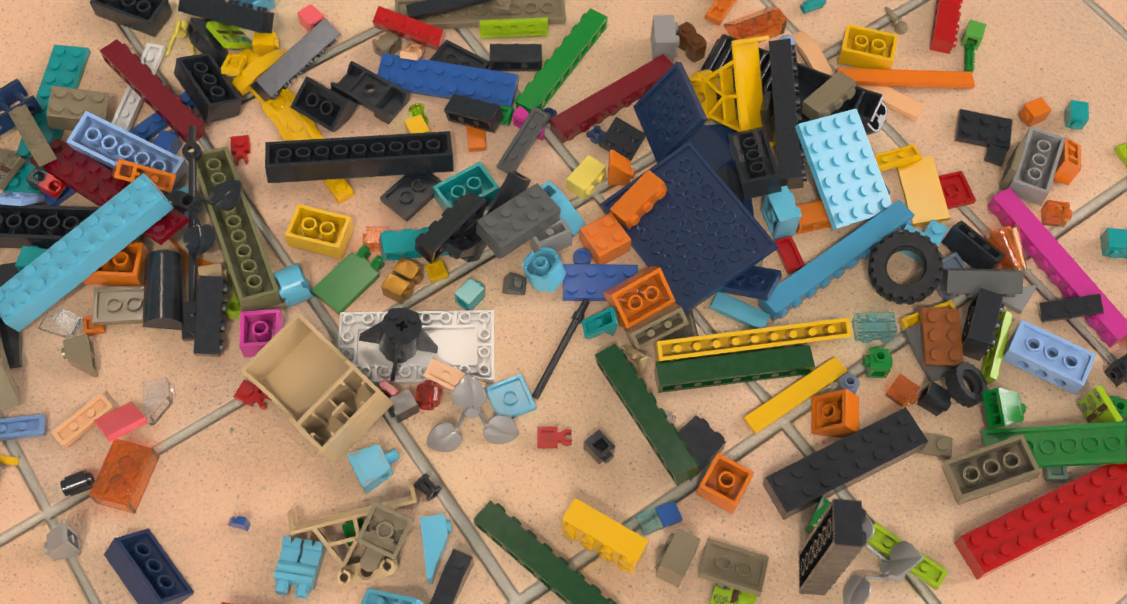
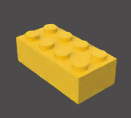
(603, 536)

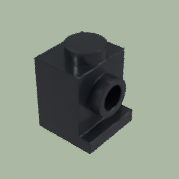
(599, 441)

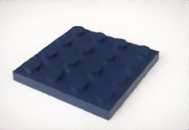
(670, 112)

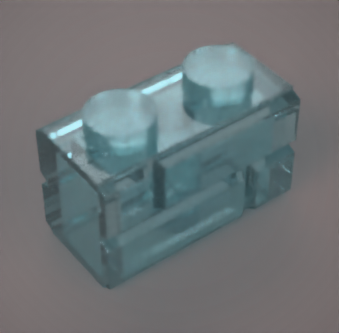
(874, 327)

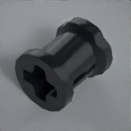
(427, 487)

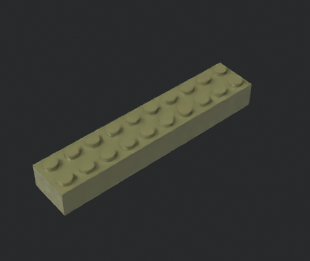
(237, 236)

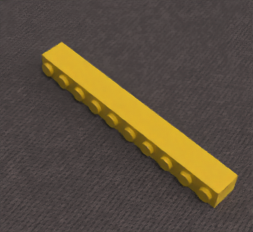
(752, 339)

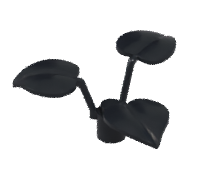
(201, 238)

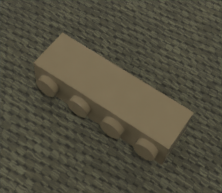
(32, 135)

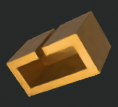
(401, 286)

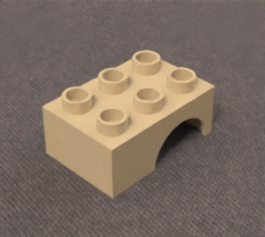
(317, 387)

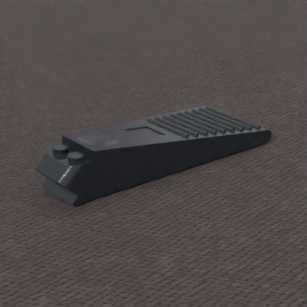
(868, 103)

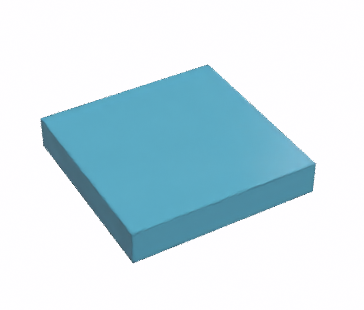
(510, 397)

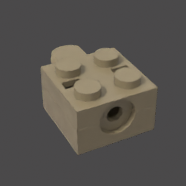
(382, 535)

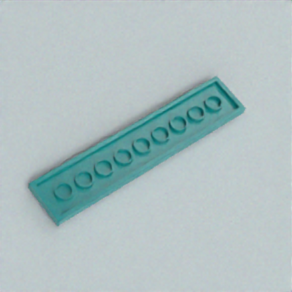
(63, 70)

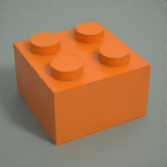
(605, 239)
(725, 483)

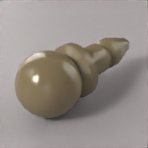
(900, 26)

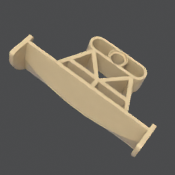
(351, 574)

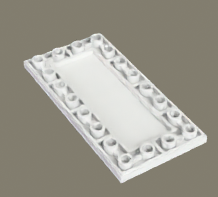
(462, 340)

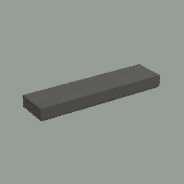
(523, 140)

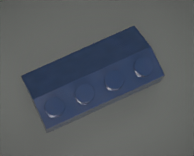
(147, 569)

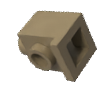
(387, 43)

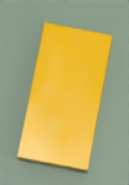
(923, 191)

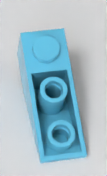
(567, 212)

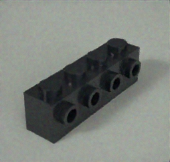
(210, 316)

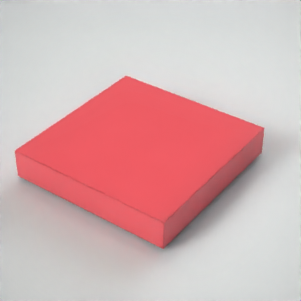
(120, 421)

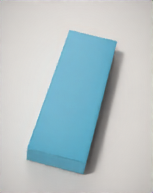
(739, 311)

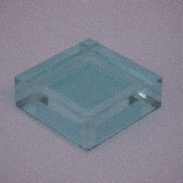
(649, 522)

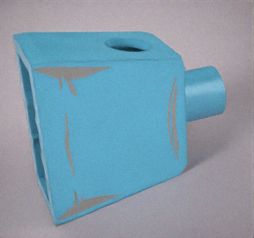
(372, 466)

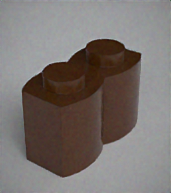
(691, 42)

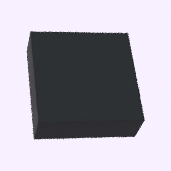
(995, 155)

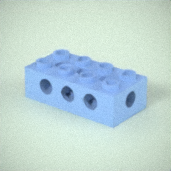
(1049, 357)

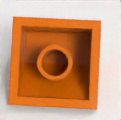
(835, 414)

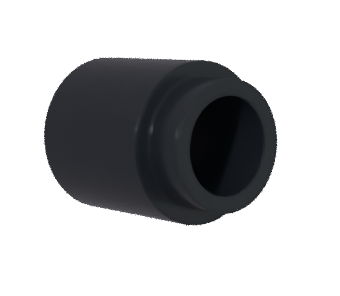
(77, 483)

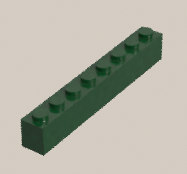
(733, 368)
(647, 415)
(537, 557)

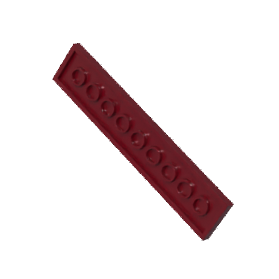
(99, 186)

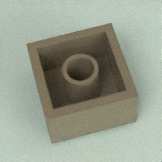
(679, 553)

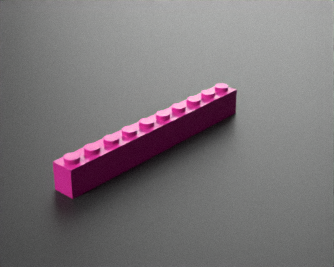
(1058, 264)

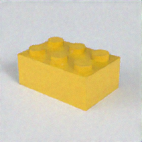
(867, 48)
(319, 231)

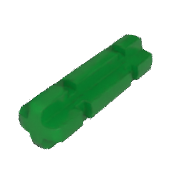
(969, 58)

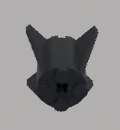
(399, 336)

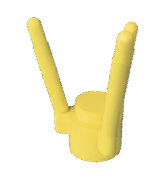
(179, 31)

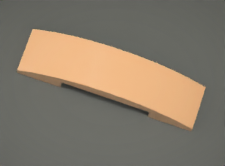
(811, 52)

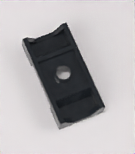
(384, 101)

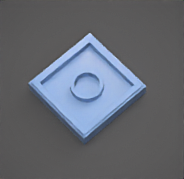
(20, 198)

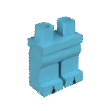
(298, 566)

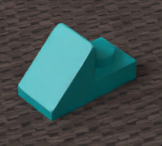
(600, 323)

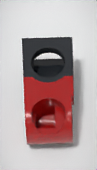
(45, 183)

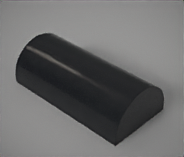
(164, 290)

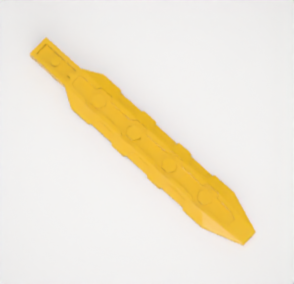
(295, 126)

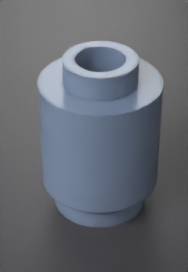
(848, 382)

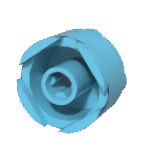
(544, 269)
(293, 285)

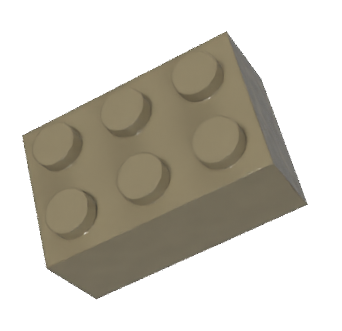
(69, 105)

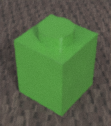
(973, 33)

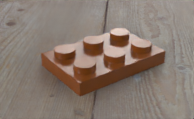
(941, 337)

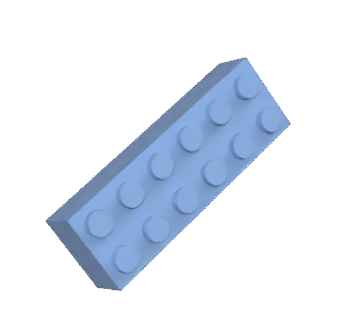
(107, 142)

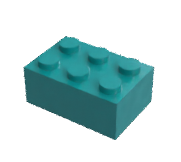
(472, 179)

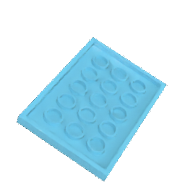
(844, 168)

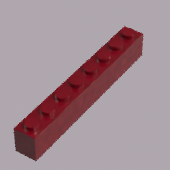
(151, 90)
(608, 100)

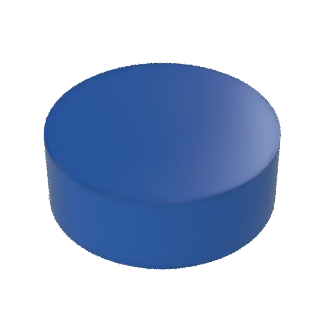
(582, 256)

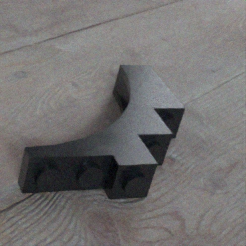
(469, 244)

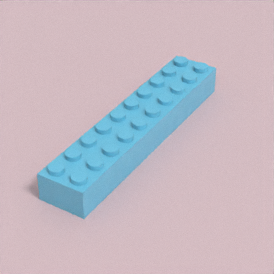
(81, 252)

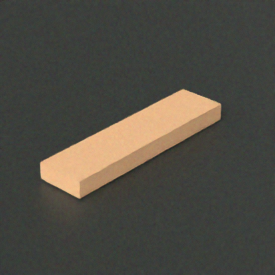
(897, 101)

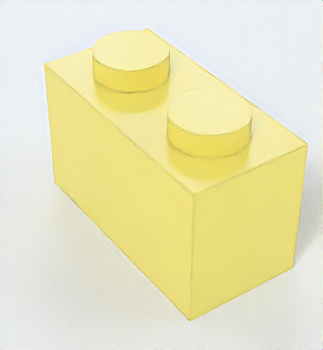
(586, 177)

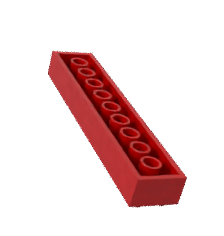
(1044, 520)

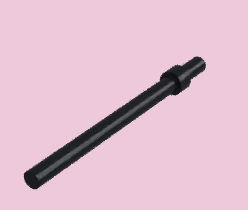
(577, 318)

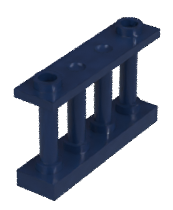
(9, 95)

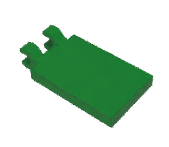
(348, 280)

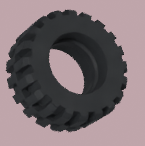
(911, 242)

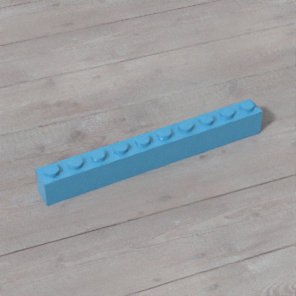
(835, 261)

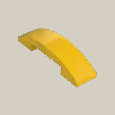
(255, 70)

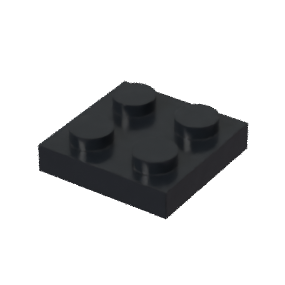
(622, 138)

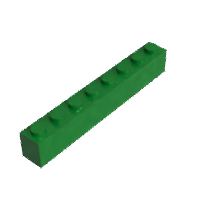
(563, 61)

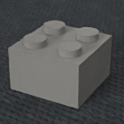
(664, 37)

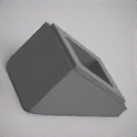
(514, 284)

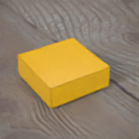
(436, 271)

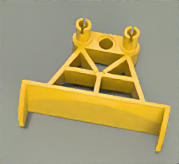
(747, 84)

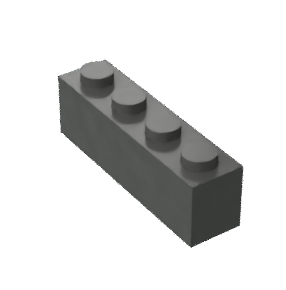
(969, 281)

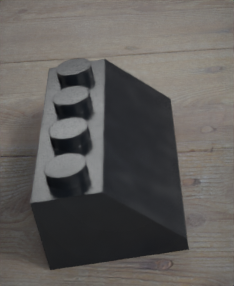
(450, 226)

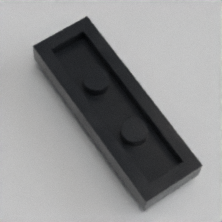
(1071, 308)

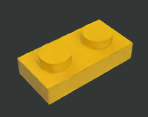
(234, 64)

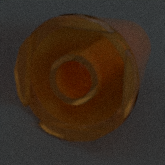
(1010, 243)

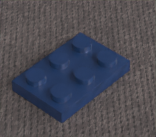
(754, 283)

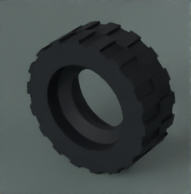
(957, 388)

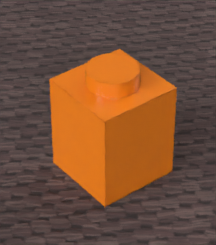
(1034, 112)

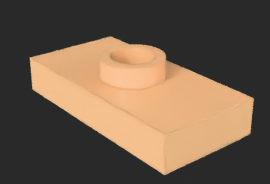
(412, 51)

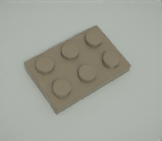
(118, 305)
(733, 567)

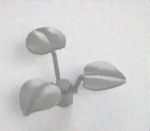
(471, 396)
(903, 558)

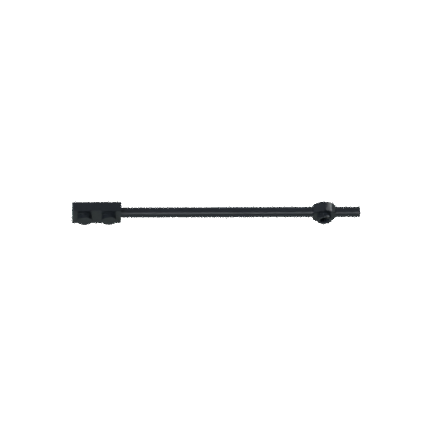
(190, 307)

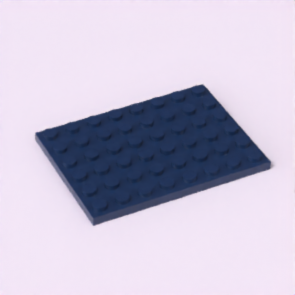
(696, 230)

